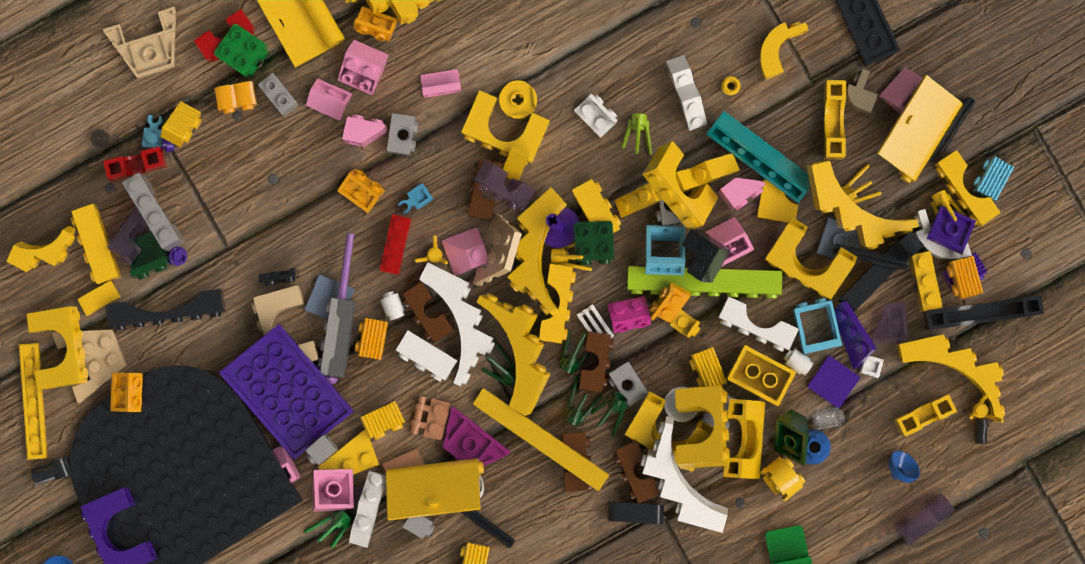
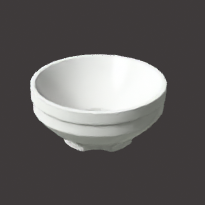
(671, 410)

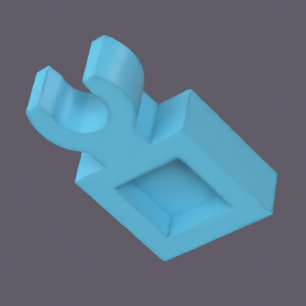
(152, 135)

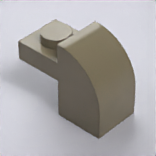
(858, 97)

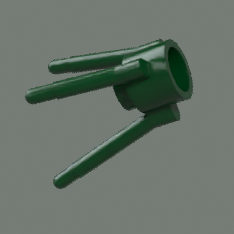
(570, 363)
(508, 374)
(617, 402)
(575, 415)

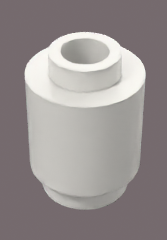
(392, 305)
(798, 362)

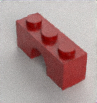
(208, 43)
(142, 163)
(395, 245)

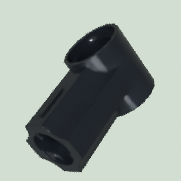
(55, 470)

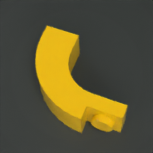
(769, 52)

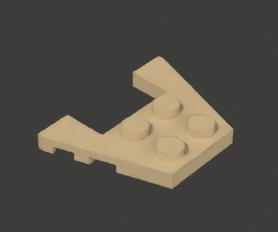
(149, 53)
(503, 251)
(101, 359)

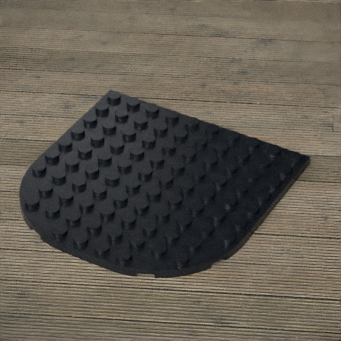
(190, 463)

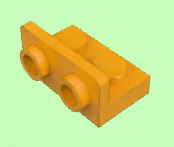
(361, 190)
(669, 302)
(126, 392)

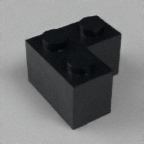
(709, 255)

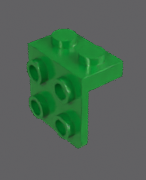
(241, 51)
(787, 546)

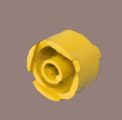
(782, 478)

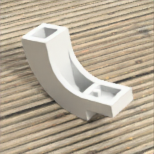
(936, 250)

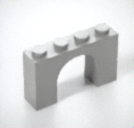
(144, 199)

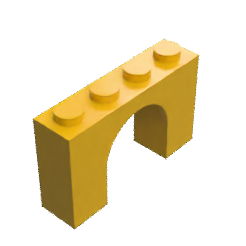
(477, 129)
(662, 177)
(825, 280)
(72, 369)
(751, 418)
(644, 428)
(713, 450)

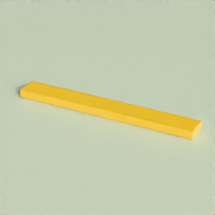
(541, 439)

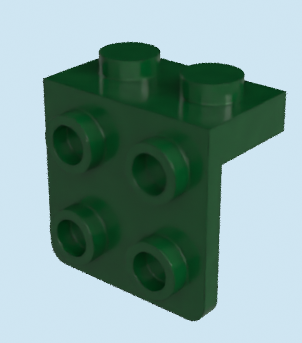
(594, 242)
(150, 259)

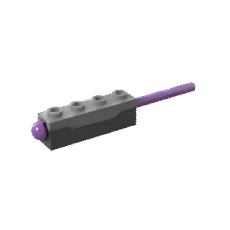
(338, 325)

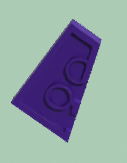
(854, 336)

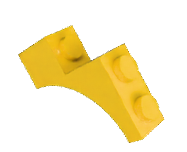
(28, 256)

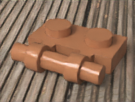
(436, 418)

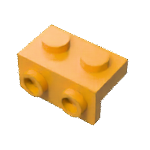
(377, 24)

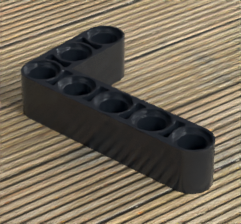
(877, 274)

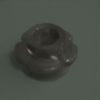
(100, 143)

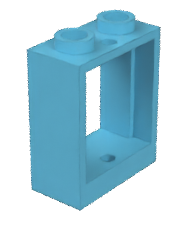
(664, 265)
(803, 307)

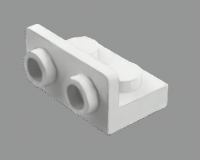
(596, 115)

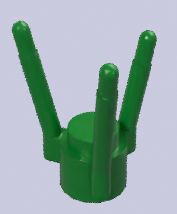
(340, 520)

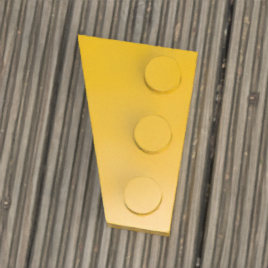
(355, 455)

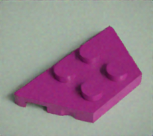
(469, 441)

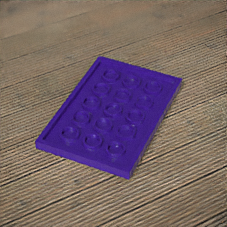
(286, 391)

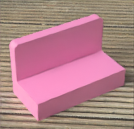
(440, 83)
(328, 99)

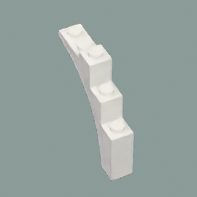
(472, 341)
(691, 506)

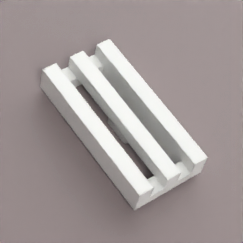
(586, 311)

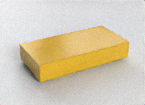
(515, 163)
(99, 298)

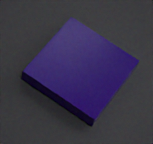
(951, 233)
(833, 382)

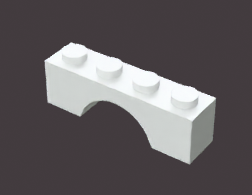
(735, 314)

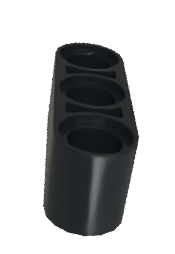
(635, 512)

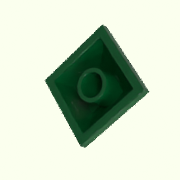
(792, 436)

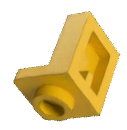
(685, 324)

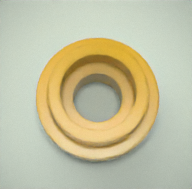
(734, 81)

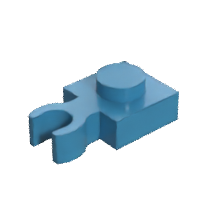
(418, 196)

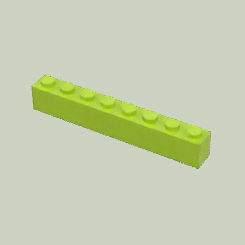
(726, 281)

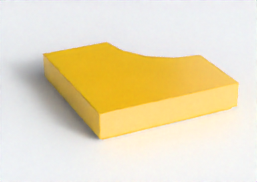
(775, 205)

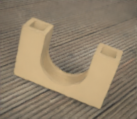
(272, 304)

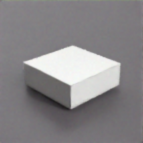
(872, 366)

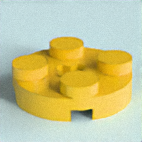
(509, 93)

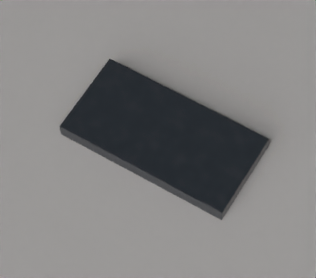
(868, 29)

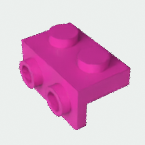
(629, 314)

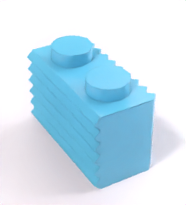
(993, 178)

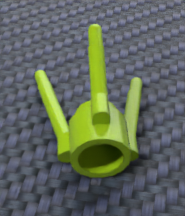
(638, 122)

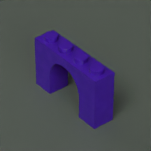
(98, 515)

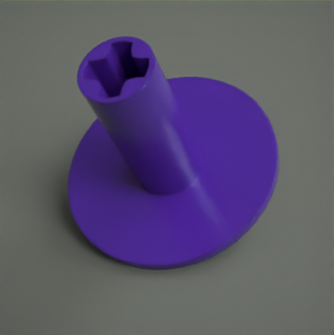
(561, 228)

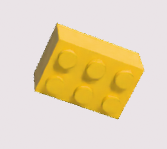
(760, 375)

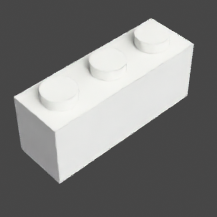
(426, 356)

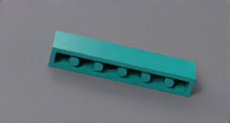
(760, 156)

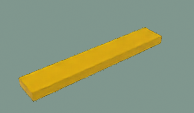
(32, 402)

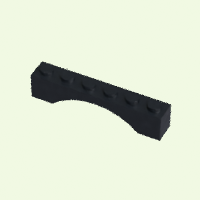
(205, 303)
(983, 312)

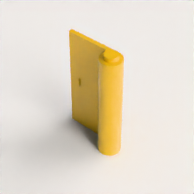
(306, 27)
(919, 129)
(433, 489)

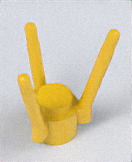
(851, 193)
(945, 200)
(434, 254)
(560, 256)
(981, 410)

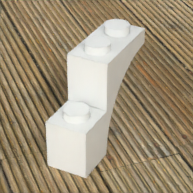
(687, 92)
(367, 509)

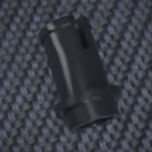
(981, 431)

